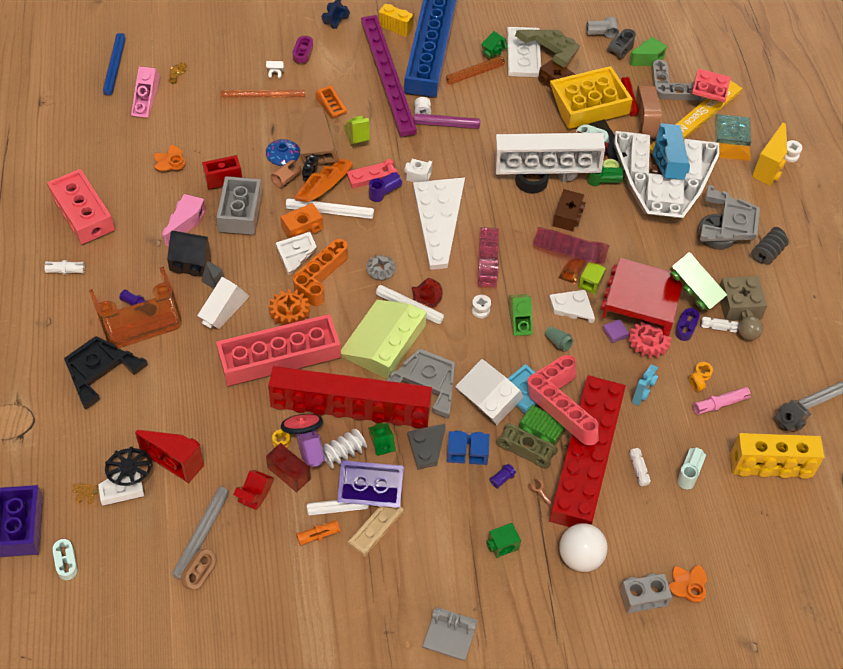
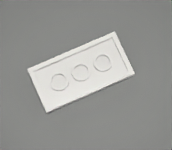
(523, 57)

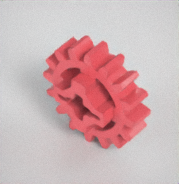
(649, 339)

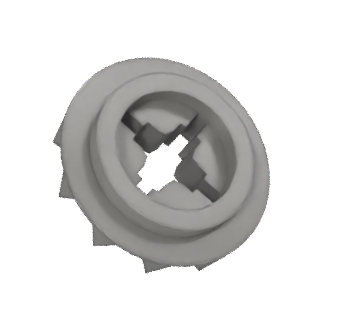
(376, 271)

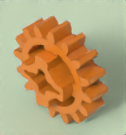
(280, 304)

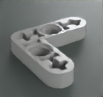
(664, 87)

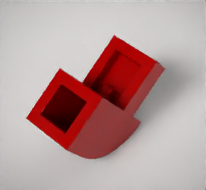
(254, 489)

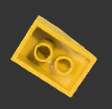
(772, 158)

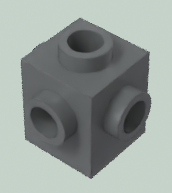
(792, 416)

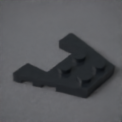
(94, 361)

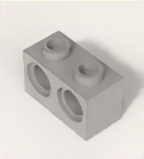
(647, 597)

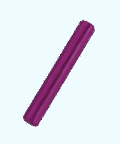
(447, 121)

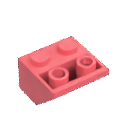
(711, 85)

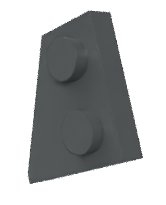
(426, 445)

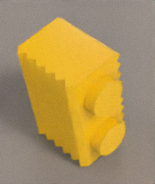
(396, 20)

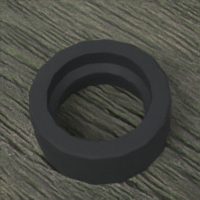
(531, 186)

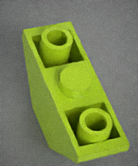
(357, 130)

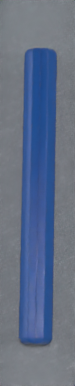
(114, 64)

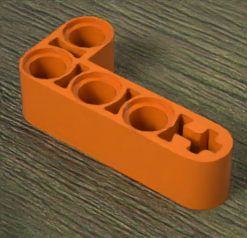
(310, 276)

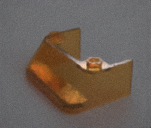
(140, 320)

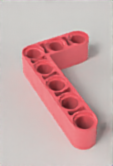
(545, 391)

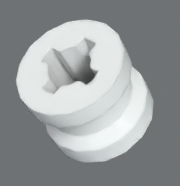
(422, 105)
(793, 151)
(477, 309)

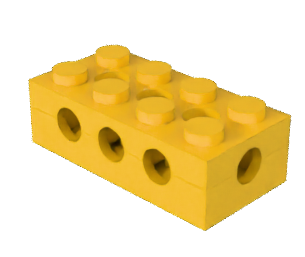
(791, 453)

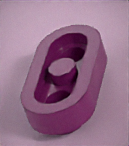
(302, 49)

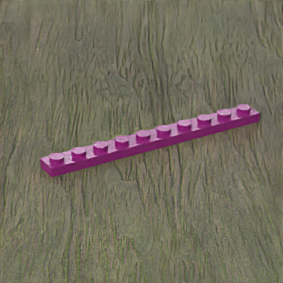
(388, 76)

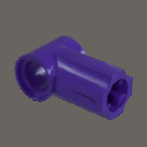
(382, 186)

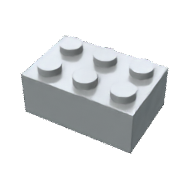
(239, 205)

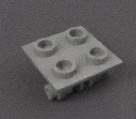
(450, 633)

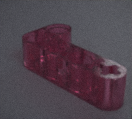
(570, 245)
(488, 257)

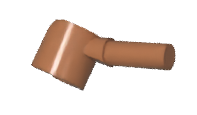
(539, 489)

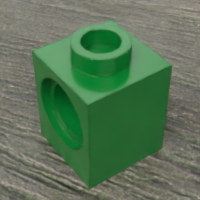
(503, 540)

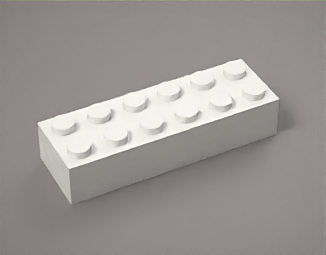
(549, 153)

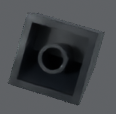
(188, 253)

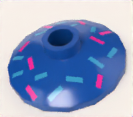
(282, 151)

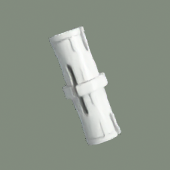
(64, 267)

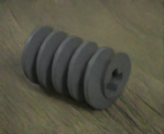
(770, 246)

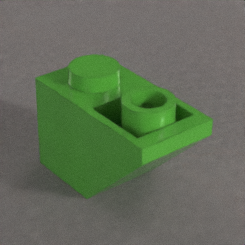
(648, 53)
(521, 314)

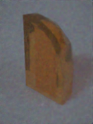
(572, 270)

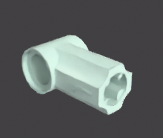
(691, 468)

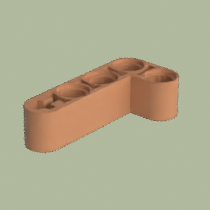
(649, 110)

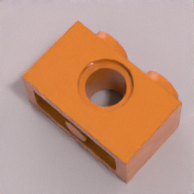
(302, 221)

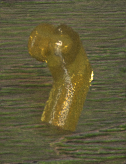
(176, 71)

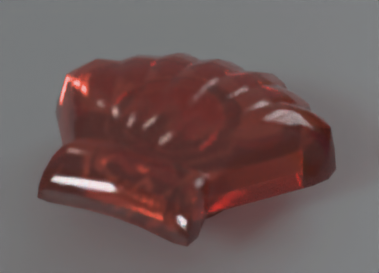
(428, 293)

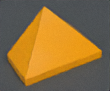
(734, 151)

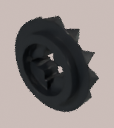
(309, 166)

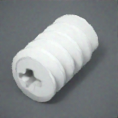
(343, 447)

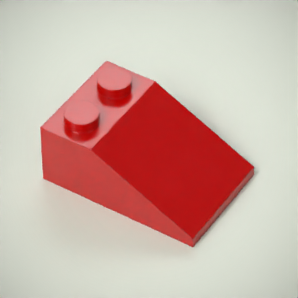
(172, 452)

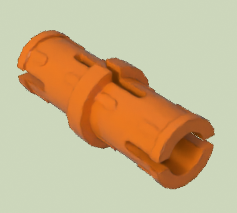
(330, 528)

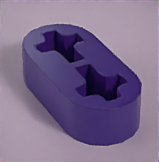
(687, 324)

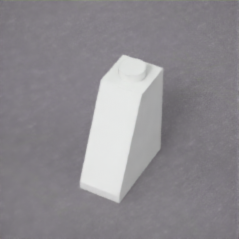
(222, 304)

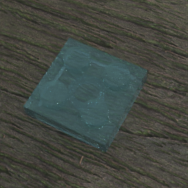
(733, 129)

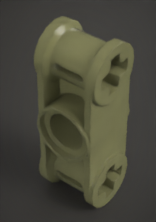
(534, 453)

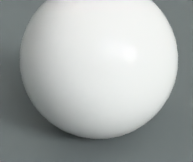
(583, 547)

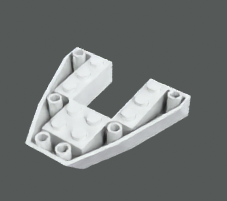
(653, 191)

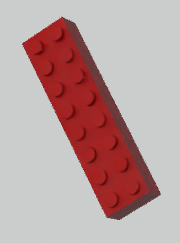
(350, 397)
(586, 464)

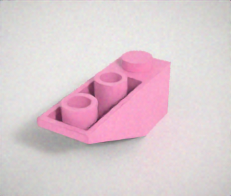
(145, 91)
(186, 216)

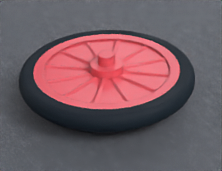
(301, 423)

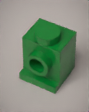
(493, 45)

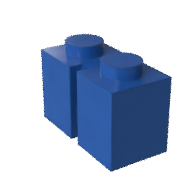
(478, 447)

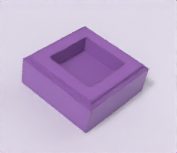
(615, 331)

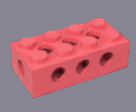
(76, 187)

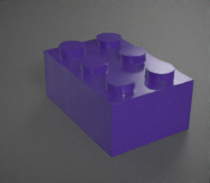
(20, 520)

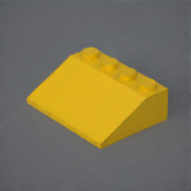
(591, 97)

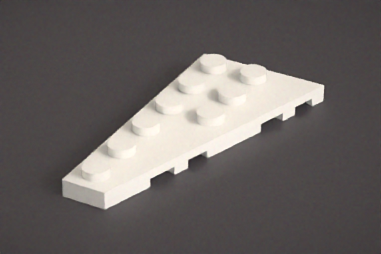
(438, 213)

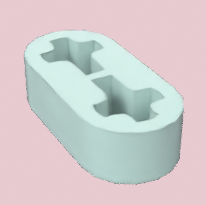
(69, 558)

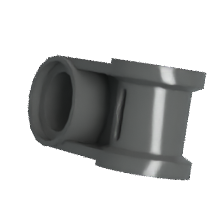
(622, 43)

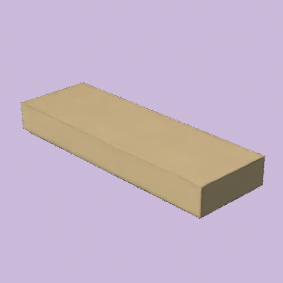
(374, 529)

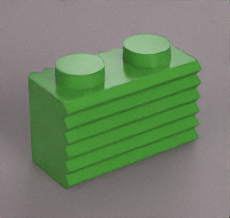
(542, 425)

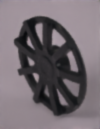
(128, 466)

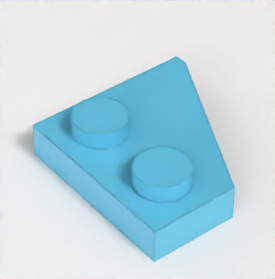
(642, 390)

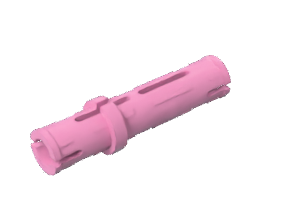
(714, 403)

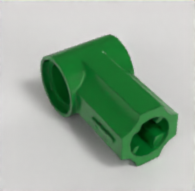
(608, 175)

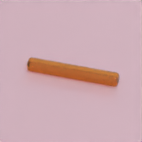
(475, 70)

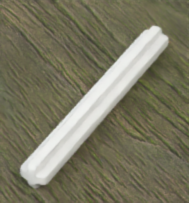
(330, 208)

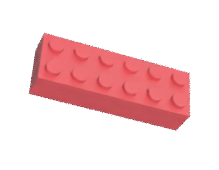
(285, 346)

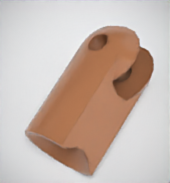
(284, 175)

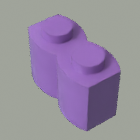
(311, 448)

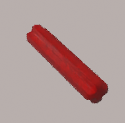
(627, 84)

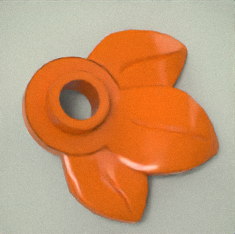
(170, 160)
(686, 582)

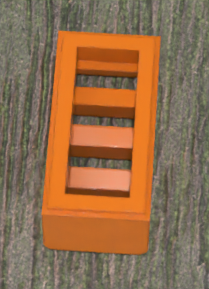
(329, 91)

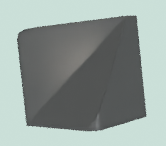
(212, 275)

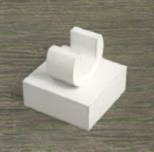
(275, 66)

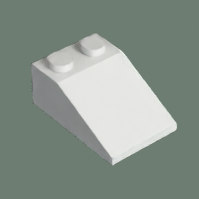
(490, 391)

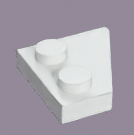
(296, 251)
(572, 304)
(114, 493)

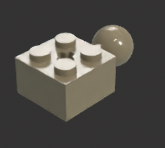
(745, 303)

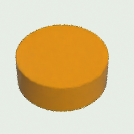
(697, 381)

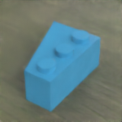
(671, 152)

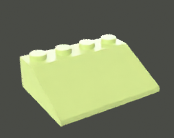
(384, 336)

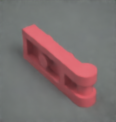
(362, 176)

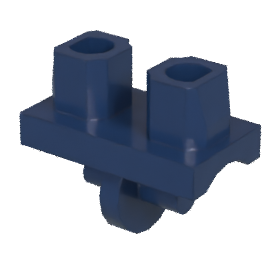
(335, 13)

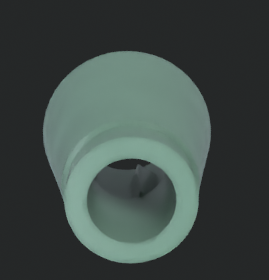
(559, 338)

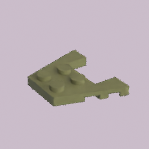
(554, 40)

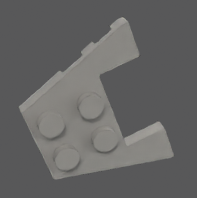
(738, 218)
(429, 370)

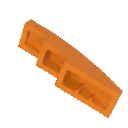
(320, 183)

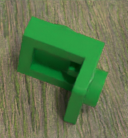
(382, 438)

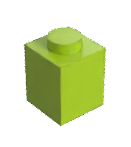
(592, 277)

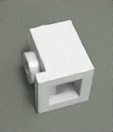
(418, 170)

